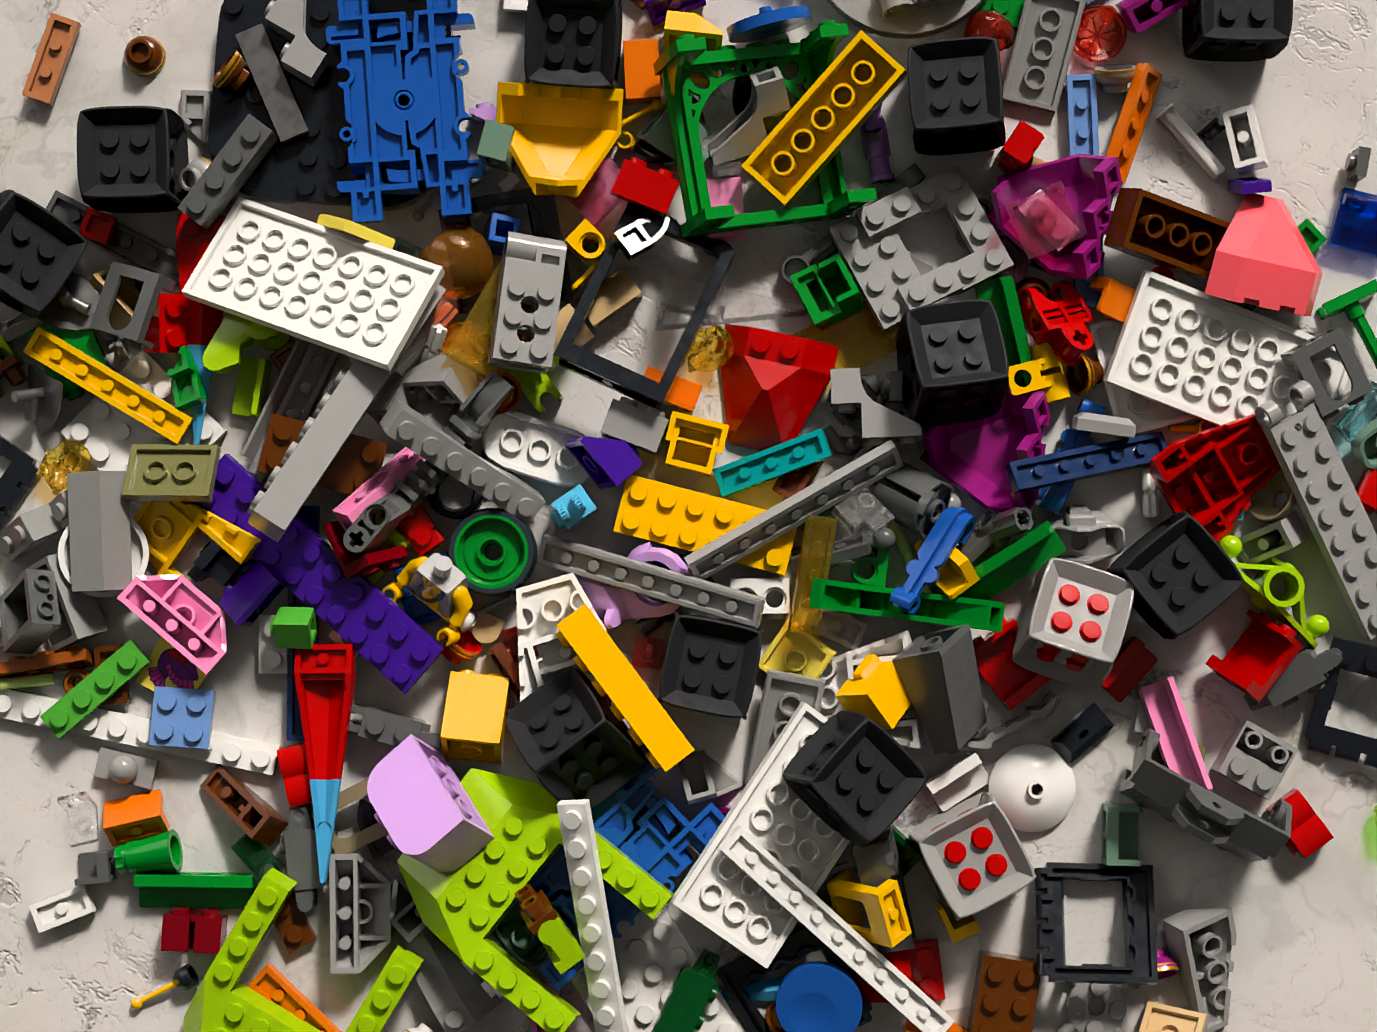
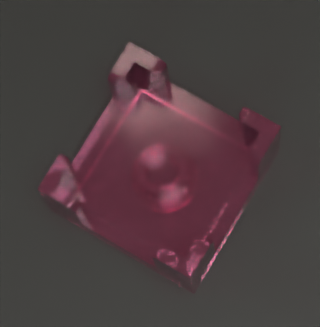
(595, 198)
(1045, 221)

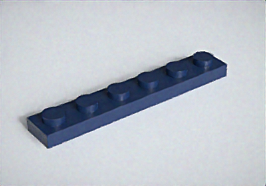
(1084, 462)

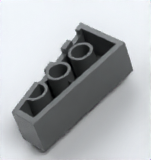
(875, 865)

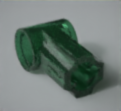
(256, 856)

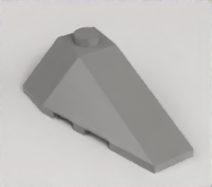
(1202, 948)
(447, 984)

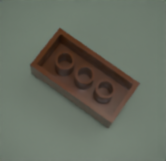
(1164, 232)
(349, 470)
(1004, 993)

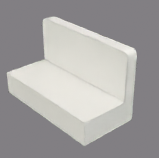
(957, 781)

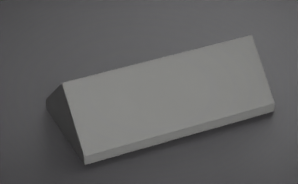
(99, 531)

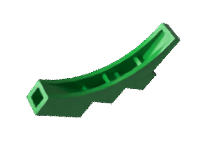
(933, 607)

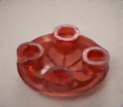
(1100, 33)

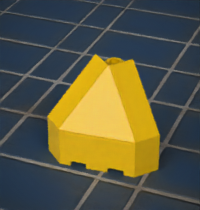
(559, 132)

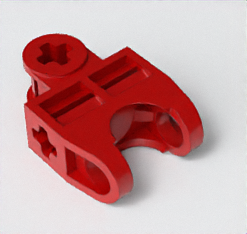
(1058, 321)

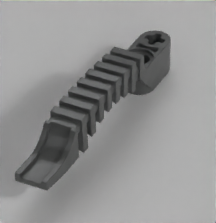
(401, 502)

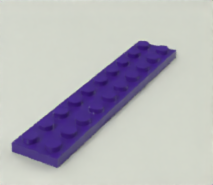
(314, 575)

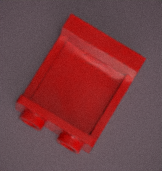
(1257, 656)
(995, 665)

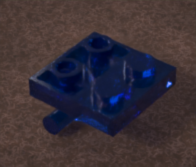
(1355, 222)

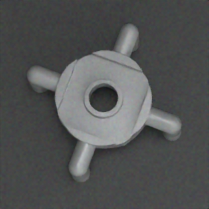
(1105, 1021)

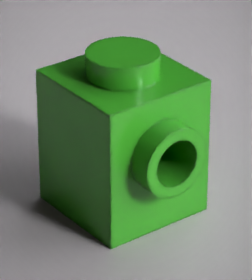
(294, 627)

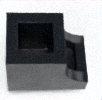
(215, 563)

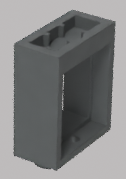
(27, 613)

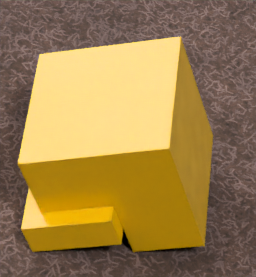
(694, 443)
(875, 692)

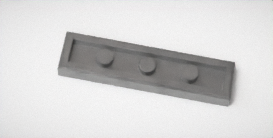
(272, 83)

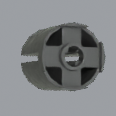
(930, 492)

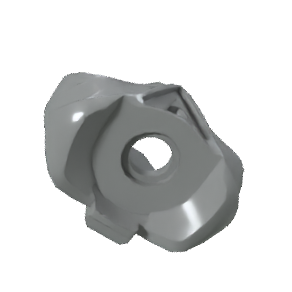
(1103, 535)

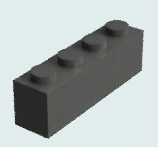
(228, 172)

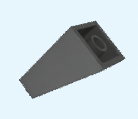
(944, 686)

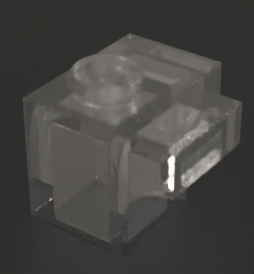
(862, 514)

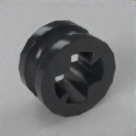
(1211, 130)

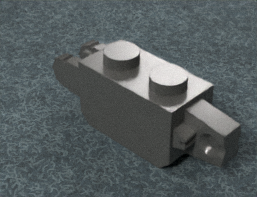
(1303, 673)
(391, 726)
(301, 857)

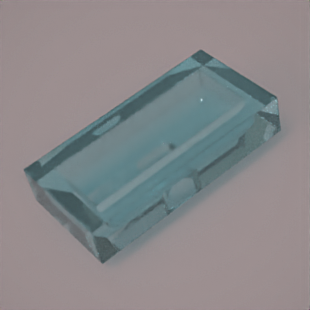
(1358, 415)

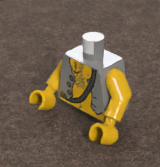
(440, 588)

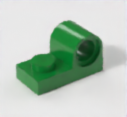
(879, 564)

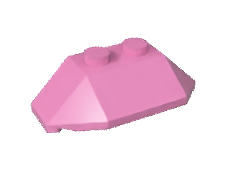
(180, 616)

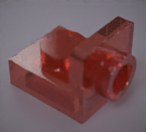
(648, 652)

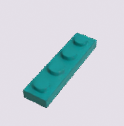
(772, 463)

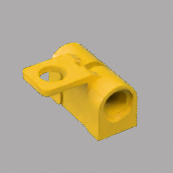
(577, 241)
(1045, 374)

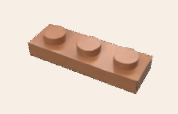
(51, 59)

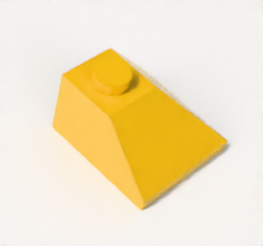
(691, 23)

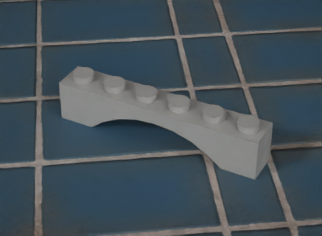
(440, 449)

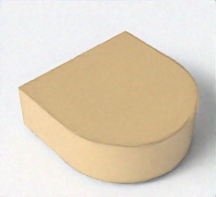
(487, 628)

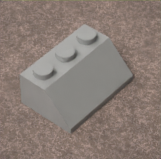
(78, 611)

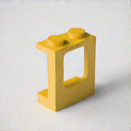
(882, 905)

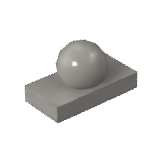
(126, 768)

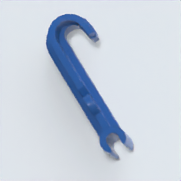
(1054, 497)
(952, 527)

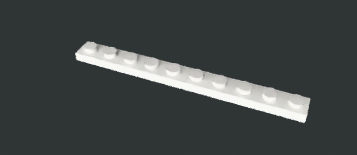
(135, 731)
(592, 915)
(834, 932)

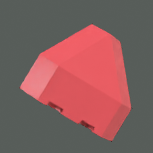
(1265, 260)

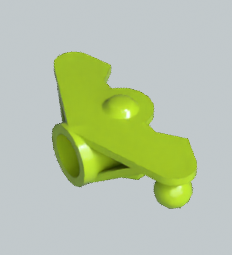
(236, 336)
(1263, 600)

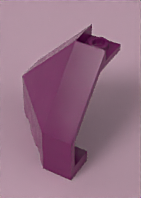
(1090, 188)
(977, 451)

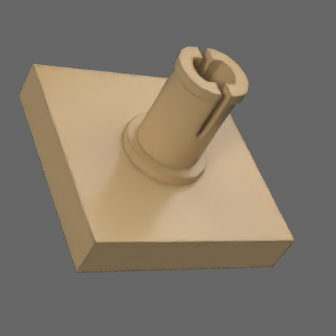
(1171, 1019)

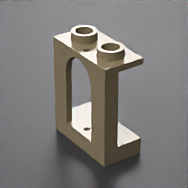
(362, 838)

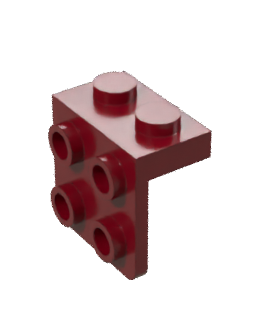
(367, 564)

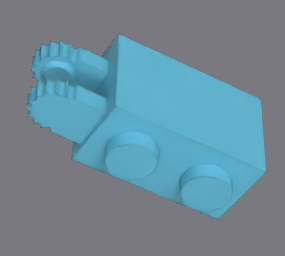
(573, 508)

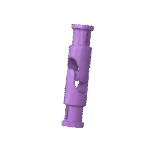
(877, 152)

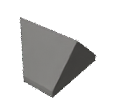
(705, 777)

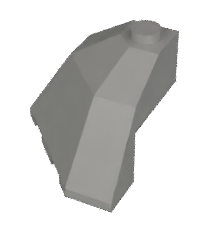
(433, 390)

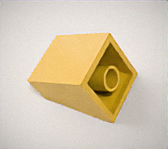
(475, 716)

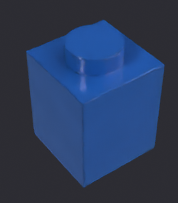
(496, 230)

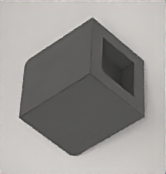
(96, 867)

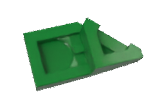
(186, 381)

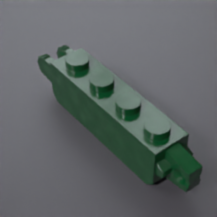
(689, 996)

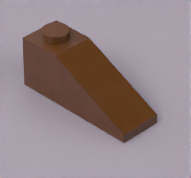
(244, 806)

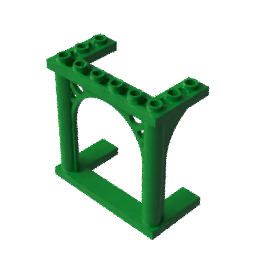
(690, 55)

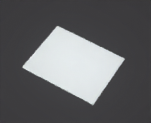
(958, 972)

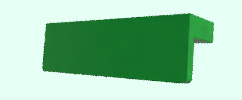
(1003, 296)
(1015, 562)
(195, 889)

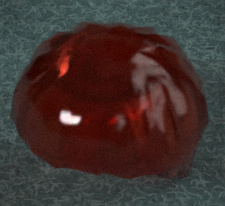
(992, 25)

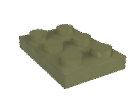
(171, 472)

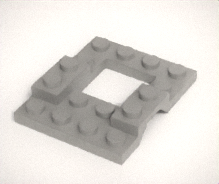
(884, 265)

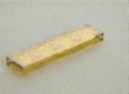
(813, 563)

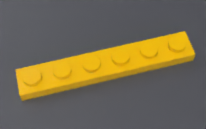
(108, 385)

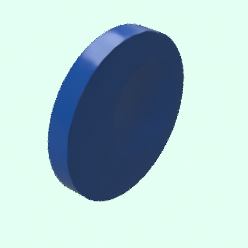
(768, 23)
(819, 999)

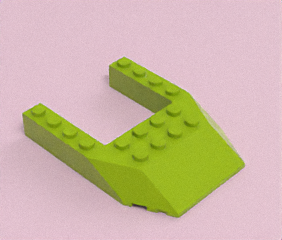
(474, 899)
(230, 1006)

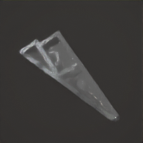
(680, 296)

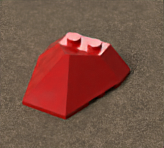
(772, 385)
(1216, 473)

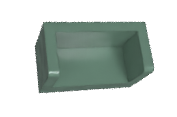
(495, 146)
(1120, 834)

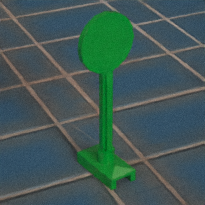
(1351, 305)

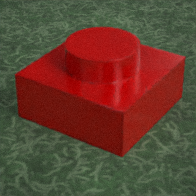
(98, 226)

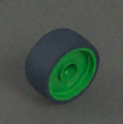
(469, 547)

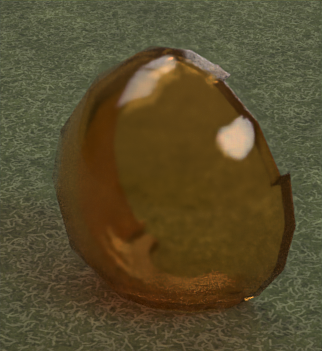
(464, 258)

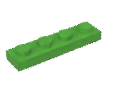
(95, 689)

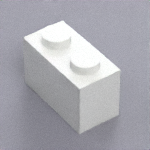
(1245, 139)

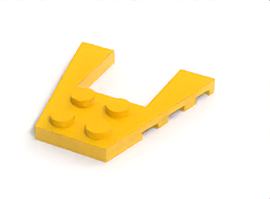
(172, 526)

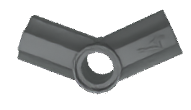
(995, 531)

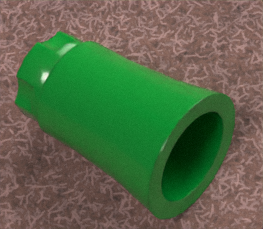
(150, 854)

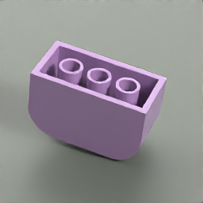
(426, 807)

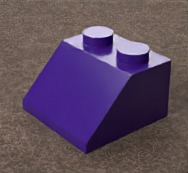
(605, 460)
(251, 593)

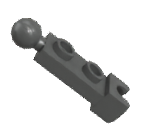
(851, 549)

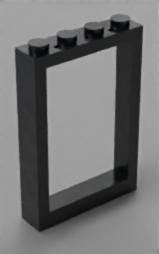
(614, 375)

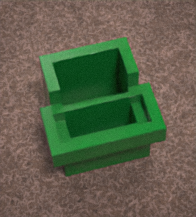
(827, 292)

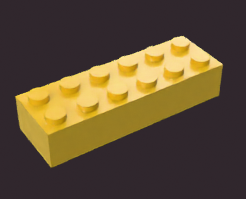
(824, 119)
(693, 520)
(624, 687)

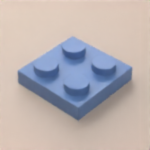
(182, 717)

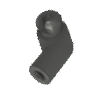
(841, 444)

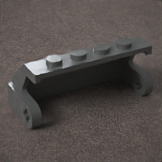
(1201, 810)

